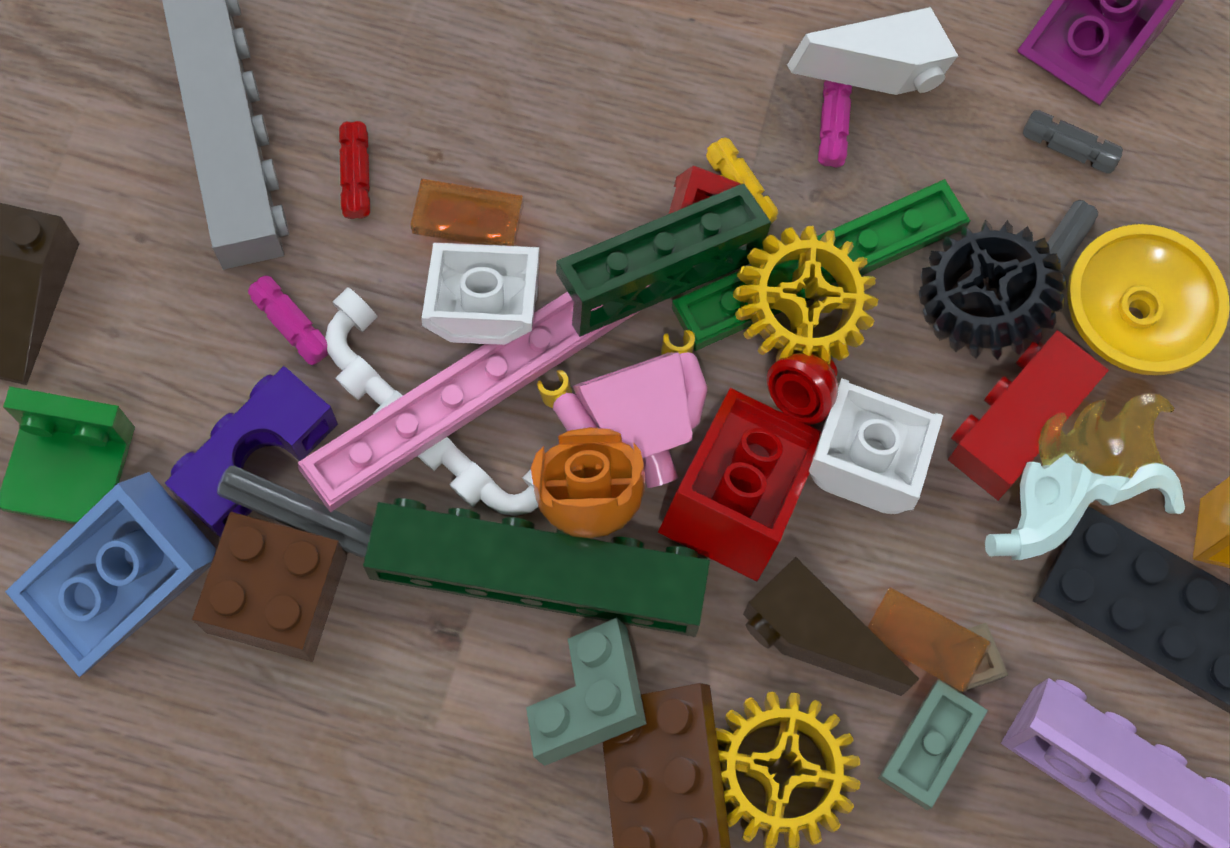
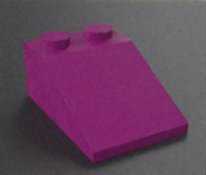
(1095, 41)

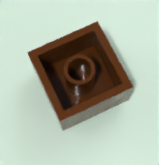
(270, 586)

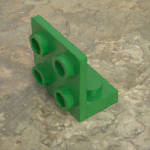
(63, 454)

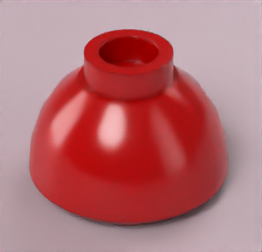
(803, 387)

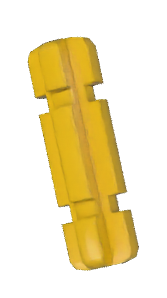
(724, 159)

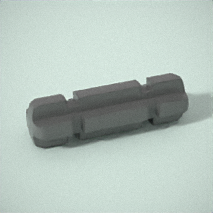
(1073, 141)

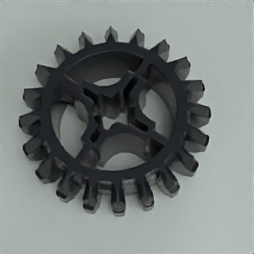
(1011, 266)

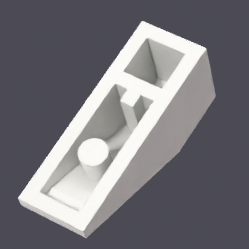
(879, 54)

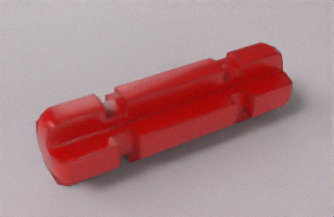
(354, 170)

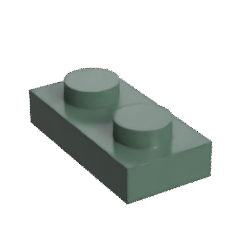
(933, 744)

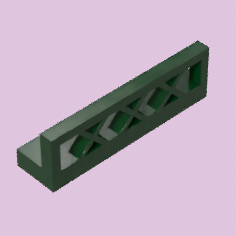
(663, 256)

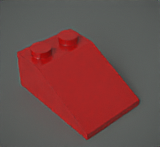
(742, 485)

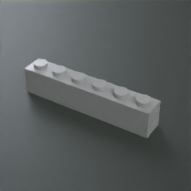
(225, 132)

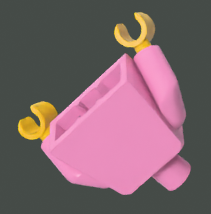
(645, 403)

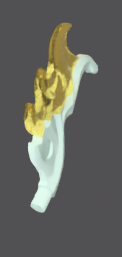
(1086, 465)

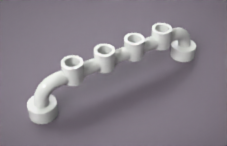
(360, 378)

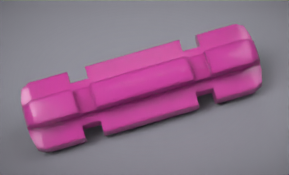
(834, 124)
(289, 319)

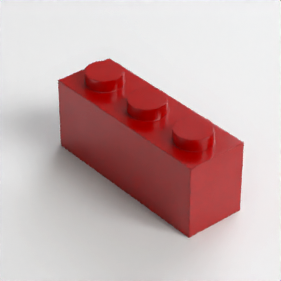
(1007, 436)

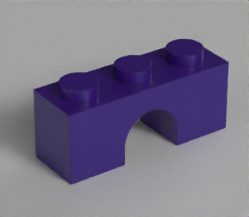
(278, 414)

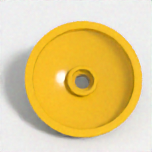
(1162, 277)

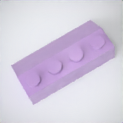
(1118, 770)

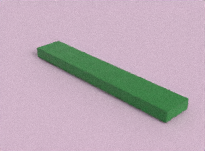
(878, 236)

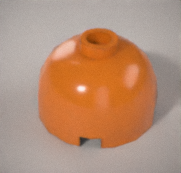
(589, 482)

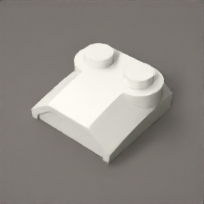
(481, 292)
(874, 450)

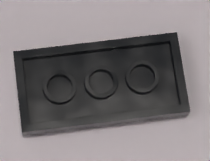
(1144, 604)

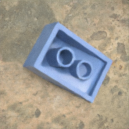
(112, 572)

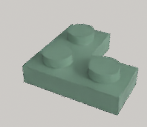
(601, 703)

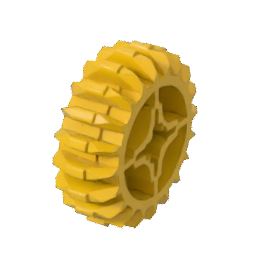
(811, 256)
(809, 774)

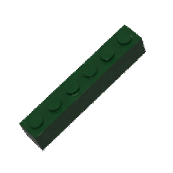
(537, 567)

